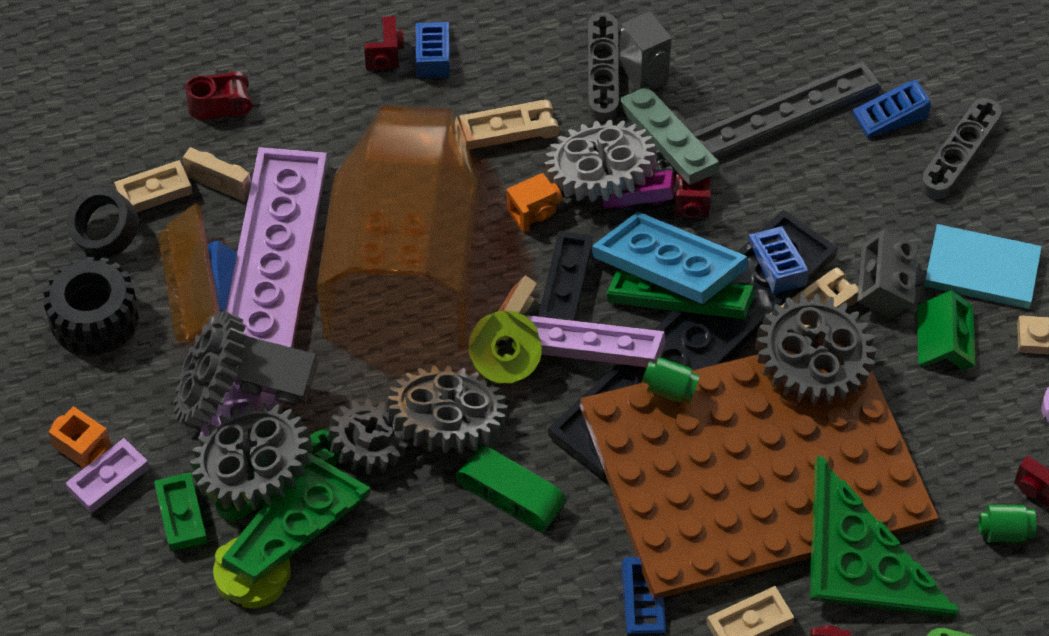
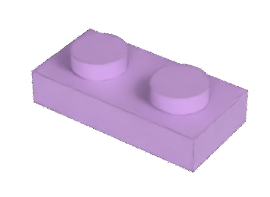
(107, 475)

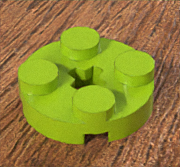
(525, 343)
(243, 592)

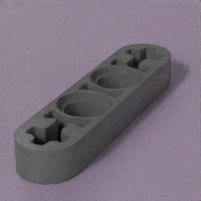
(603, 67)
(964, 150)

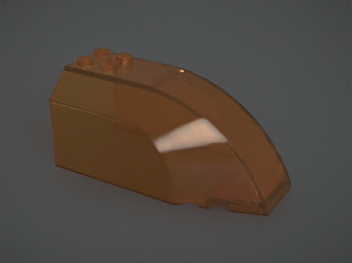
(405, 208)

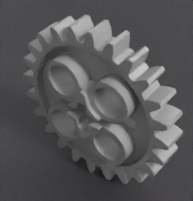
(622, 151)

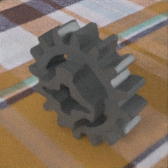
(365, 437)

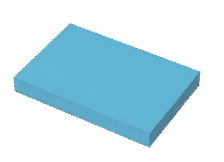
(983, 266)

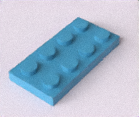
(670, 257)

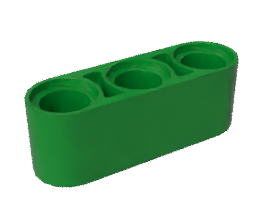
(511, 488)

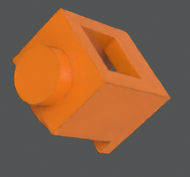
(533, 201)
(79, 437)

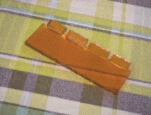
(188, 274)

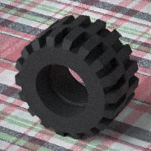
(94, 328)

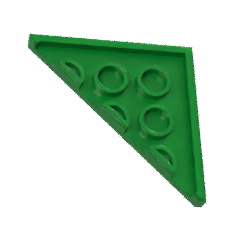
(860, 559)

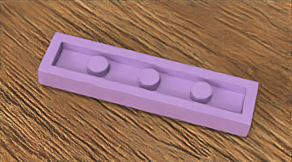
(599, 341)

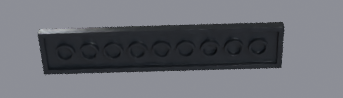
(701, 338)

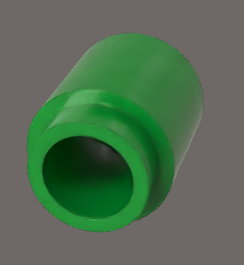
(670, 380)
(1007, 523)

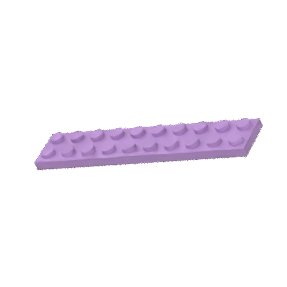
(273, 256)

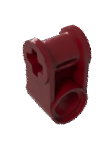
(215, 96)

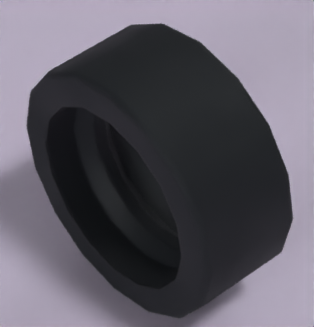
(86, 205)

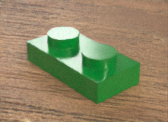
(180, 511)

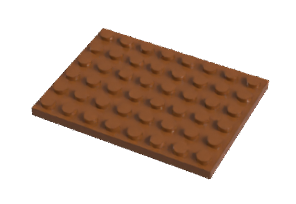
(731, 474)

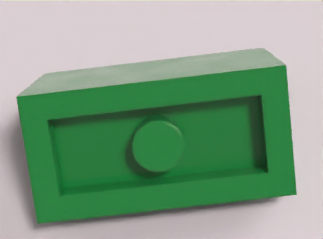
(946, 331)

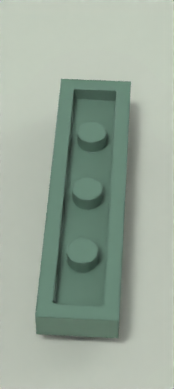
(669, 135)

